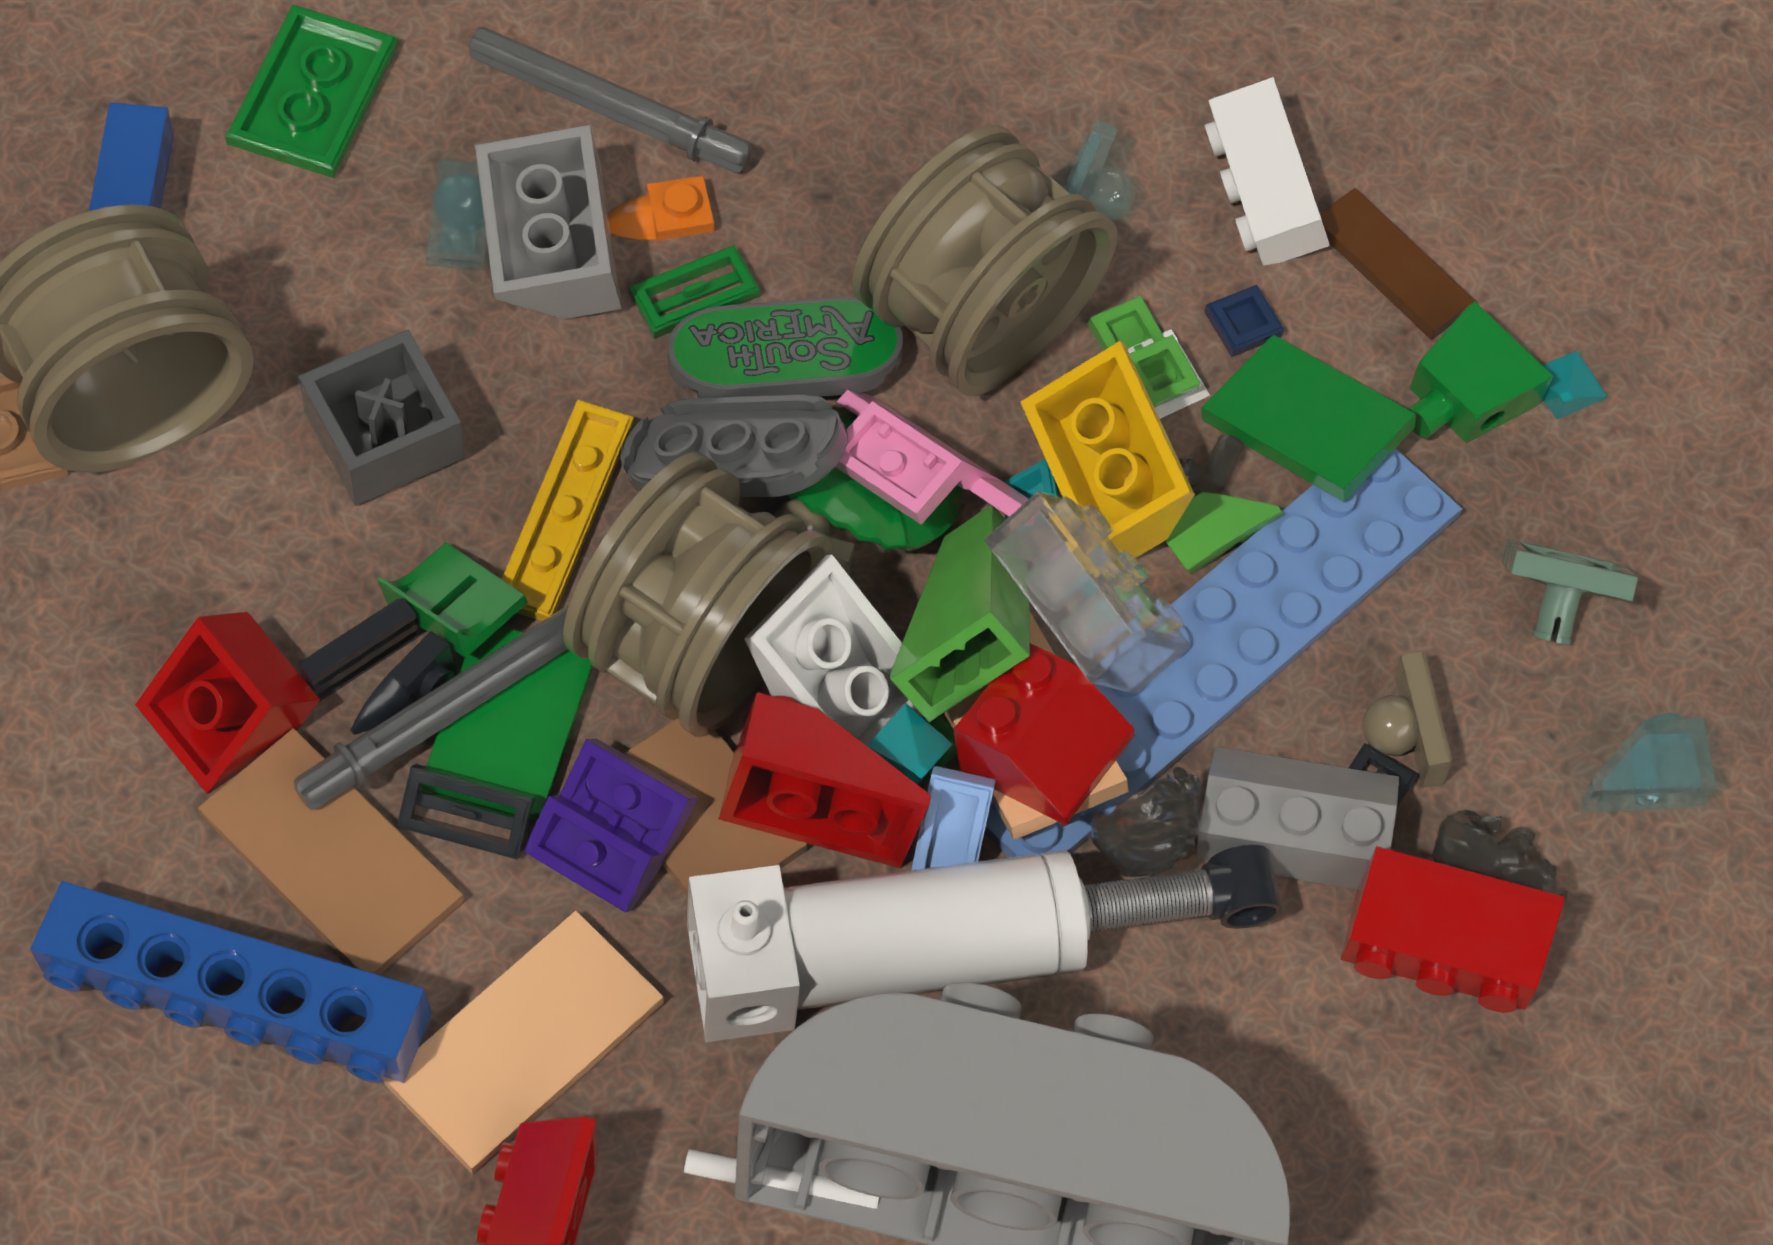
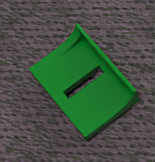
(440, 581)

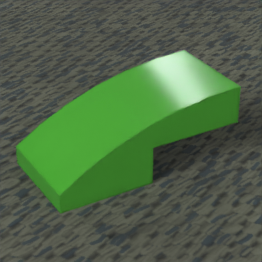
(1160, 364)

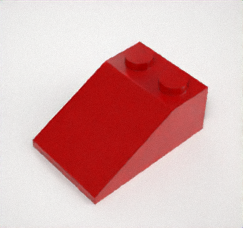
(819, 785)

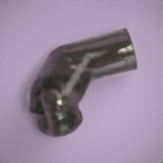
(1217, 471)

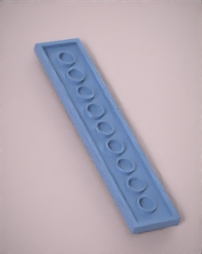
(1257, 618)

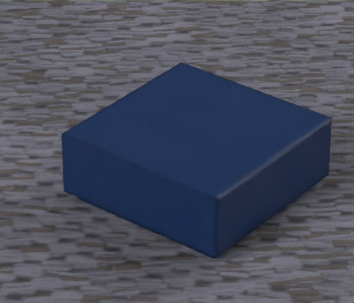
(1243, 320)

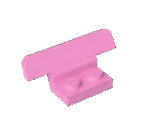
(911, 464)

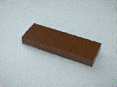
(1394, 264)

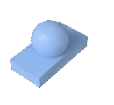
(954, 820)

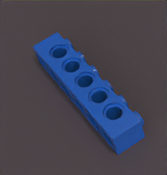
(87, 921)

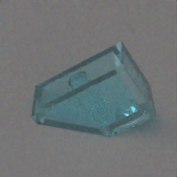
(1656, 768)

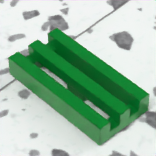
(737, 295)

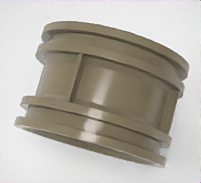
(116, 338)

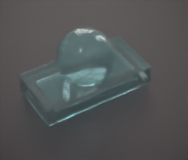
(1104, 186)
(457, 219)

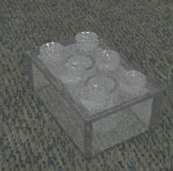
(1089, 592)

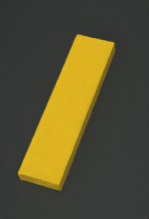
(566, 507)

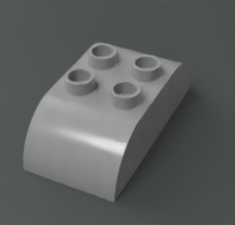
(1006, 1129)

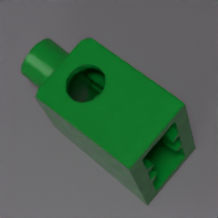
(1475, 379)

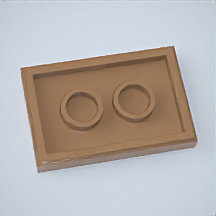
(705, 842)

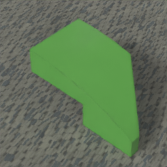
(1215, 525)

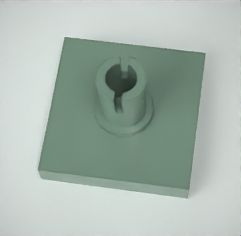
(1565, 580)

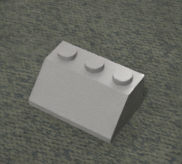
(548, 223)
(1308, 815)

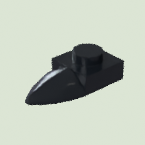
(412, 678)

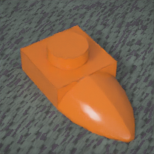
(665, 212)

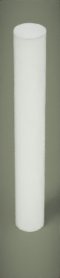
(724, 1169)

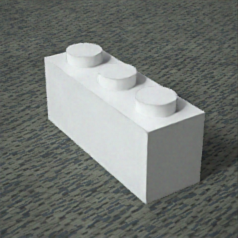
(1265, 174)

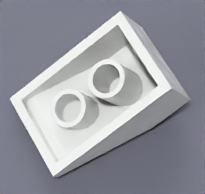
(831, 652)

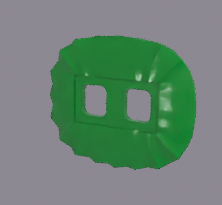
(870, 517)

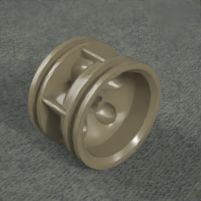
(984, 258)
(683, 589)

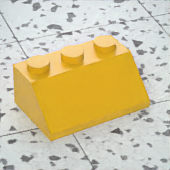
(1111, 449)

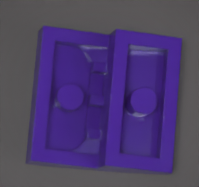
(610, 825)

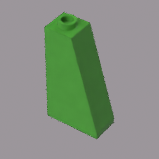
(965, 624)

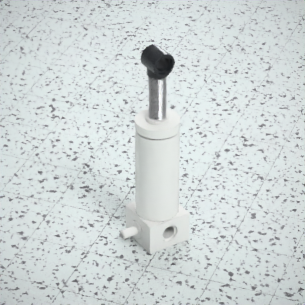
(916, 931)

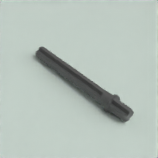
(650, 117)
(431, 713)

